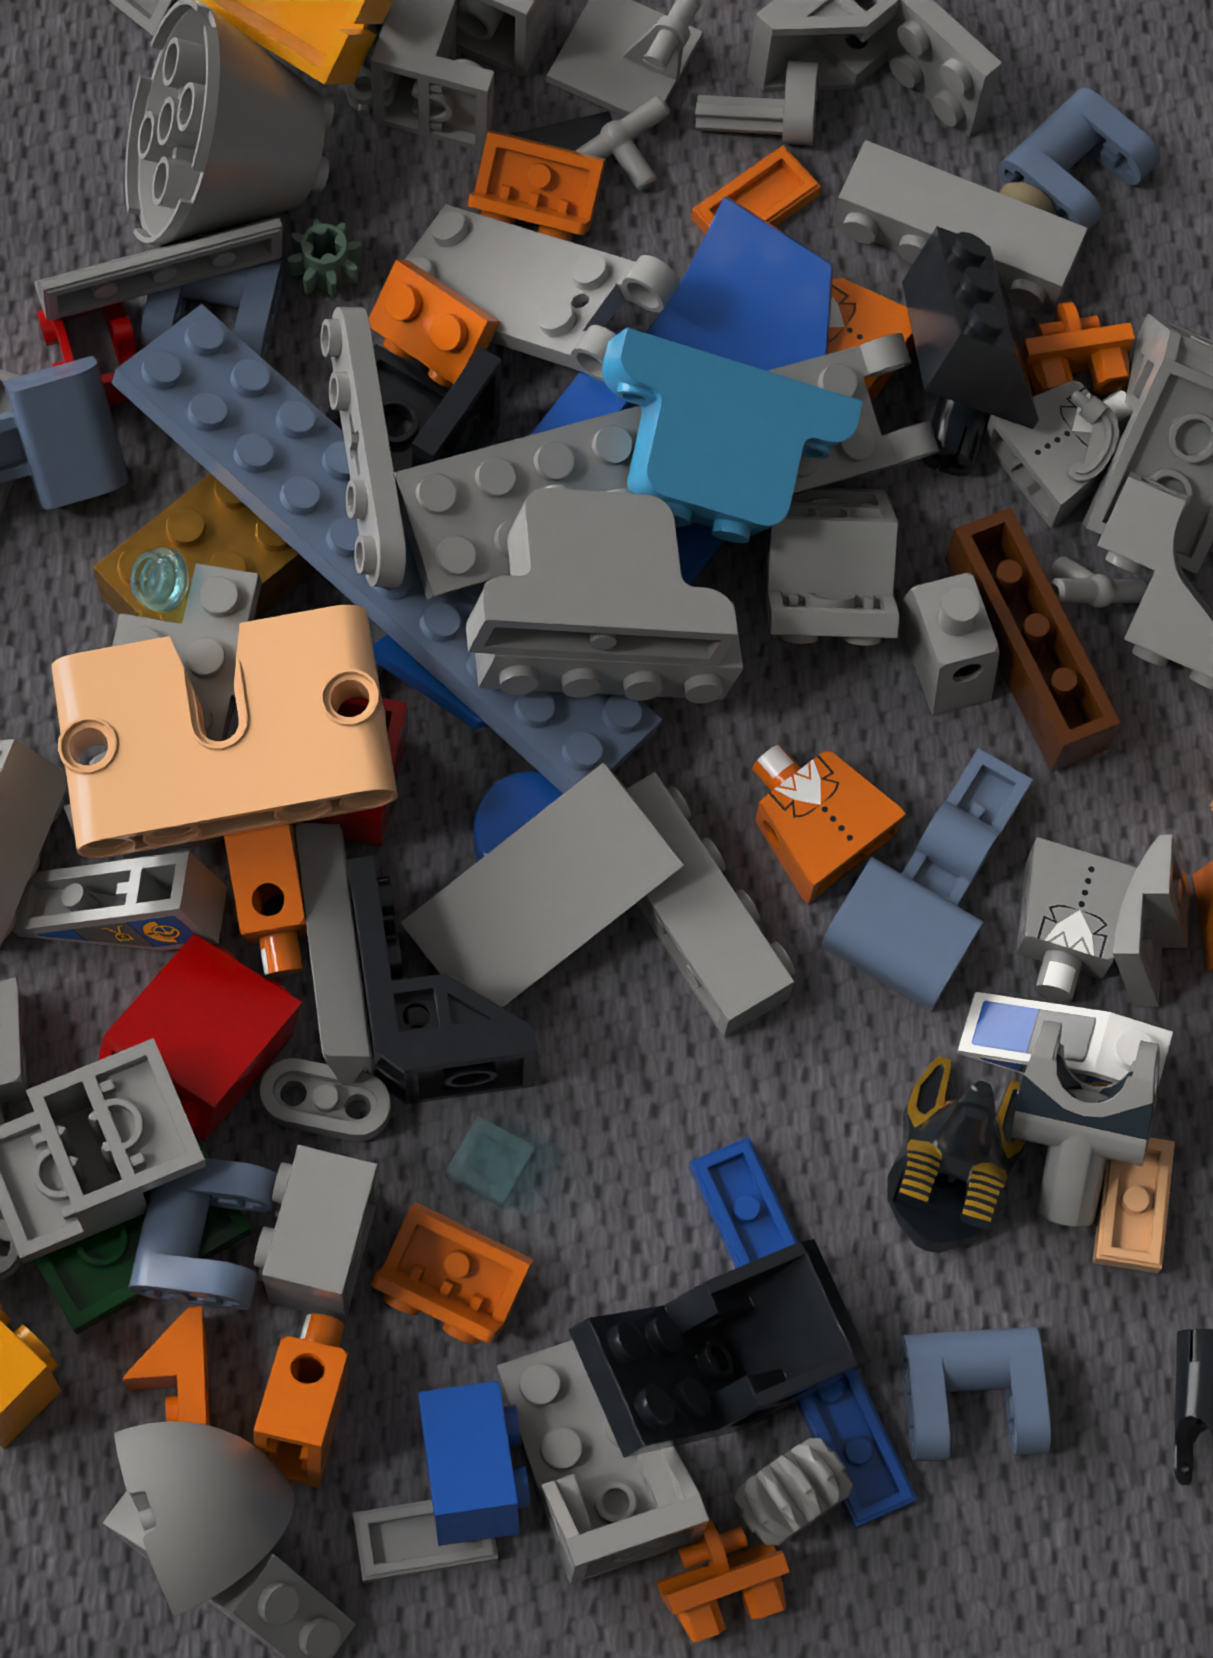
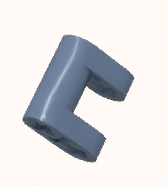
(1080, 127)
(251, 289)
(173, 1232)
(969, 1362)

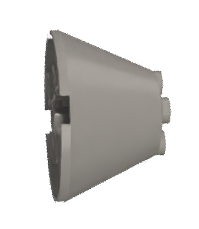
(219, 131)

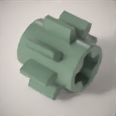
(324, 258)

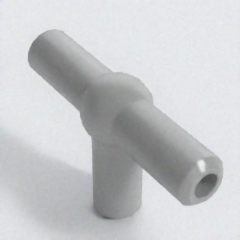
(617, 140)
(1079, 585)

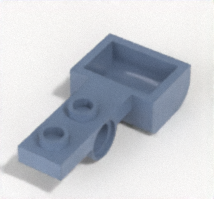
(61, 434)
(909, 923)

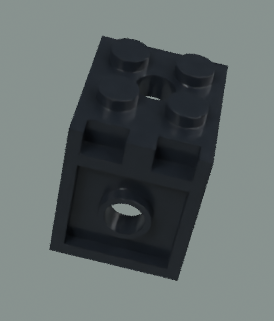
(441, 418)

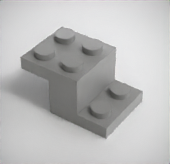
(422, 82)
(833, 568)
(92, 1150)

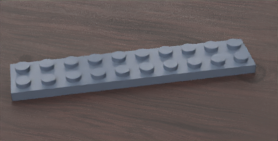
(294, 476)

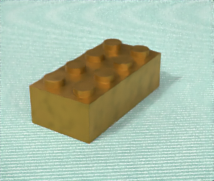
(209, 529)

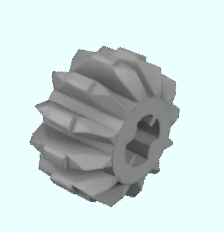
(793, 1491)

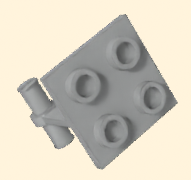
(626, 53)

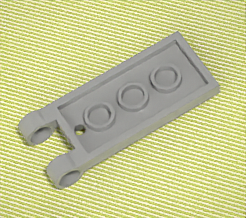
(540, 285)

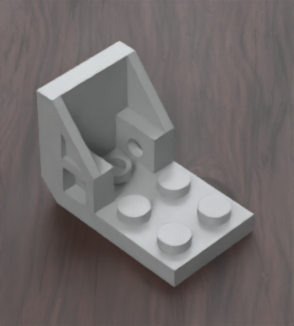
(913, 36)
(1167, 433)
(596, 1502)

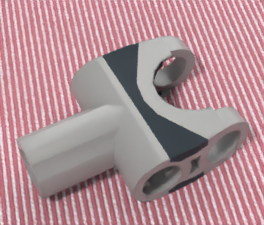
(1082, 1124)

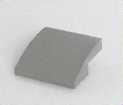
(1151, 919)

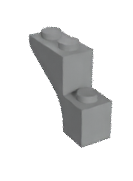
(1172, 615)
(266, 1602)

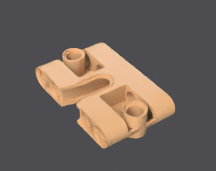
(280, 767)

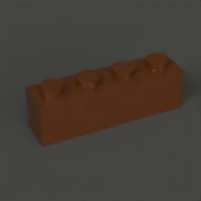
(1035, 641)

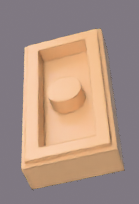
(1135, 1210)

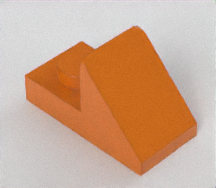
(178, 1362)

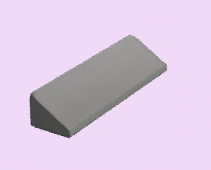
(160, 269)
(333, 949)

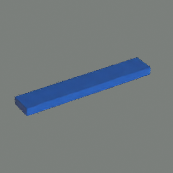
(843, 1412)

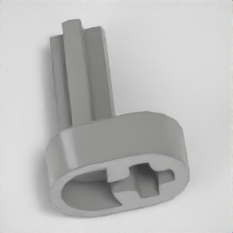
(790, 117)

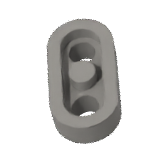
(325, 1100)

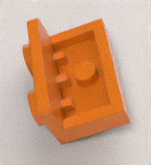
(537, 185)
(430, 322)
(452, 1275)

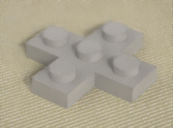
(206, 638)

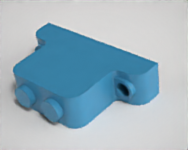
(719, 433)

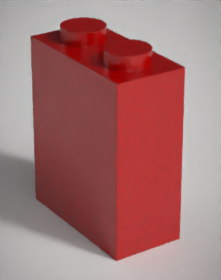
(212, 1027)

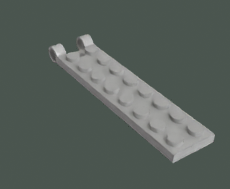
(466, 504)

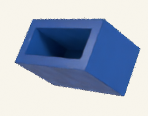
(471, 1464)

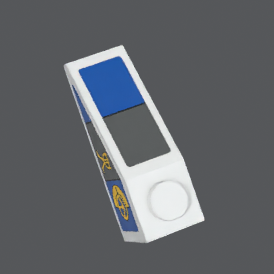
(1095, 1042)

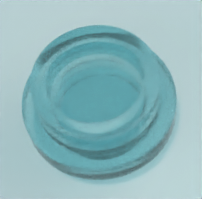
(160, 579)

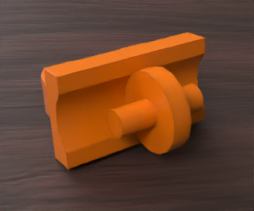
(1078, 346)
(751, 1571)

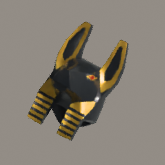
(952, 1161)

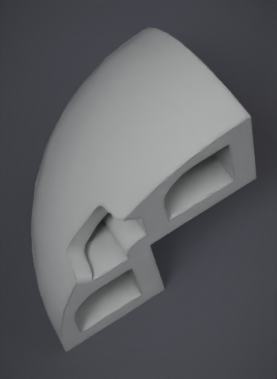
(204, 1505)

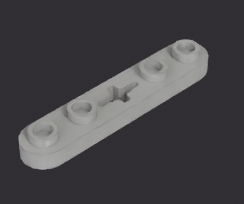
(372, 485)

